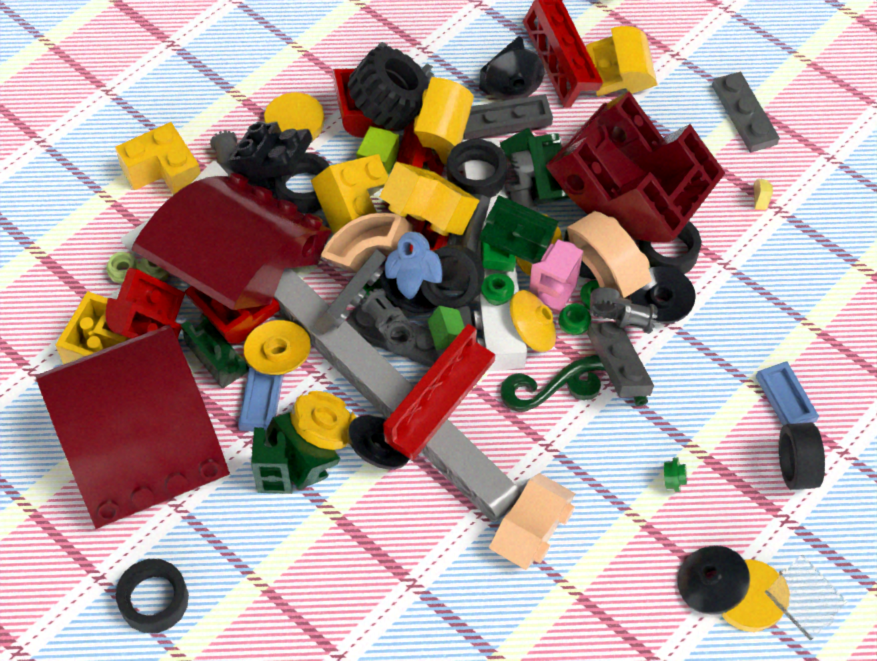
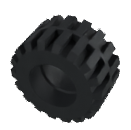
(388, 87)

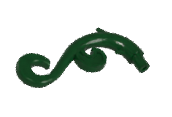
(568, 375)

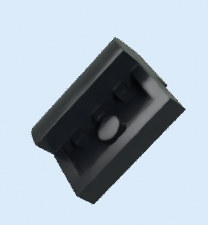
(269, 152)

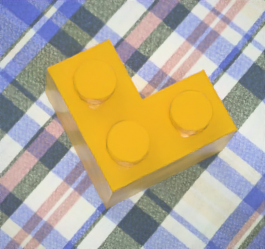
(158, 156)
(347, 188)
(428, 197)
(87, 330)

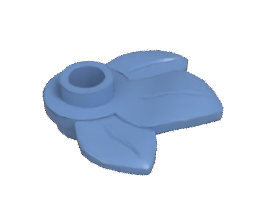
(413, 267)

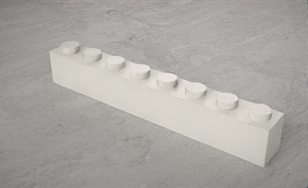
(495, 320)

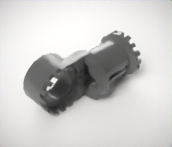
(224, 145)
(520, 190)
(622, 310)
(389, 320)

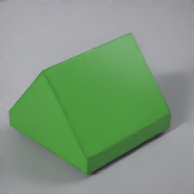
(445, 326)

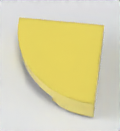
(762, 193)

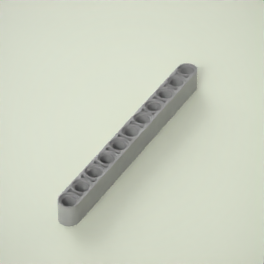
(386, 388)

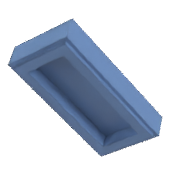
(786, 394)
(260, 400)

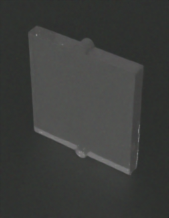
(806, 597)

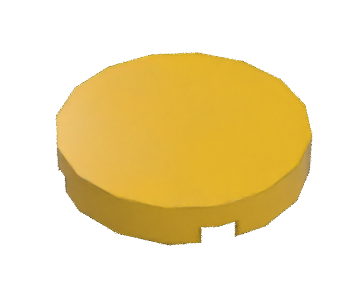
(296, 112)
(322, 419)
(756, 609)

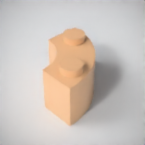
(362, 236)
(610, 253)
(532, 521)

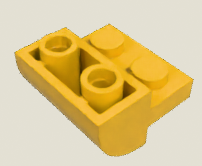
(623, 61)
(443, 116)

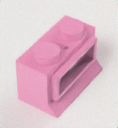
(556, 275)

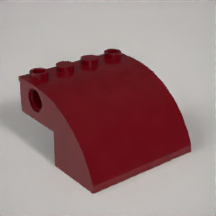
(634, 173)
(231, 239)
(132, 425)

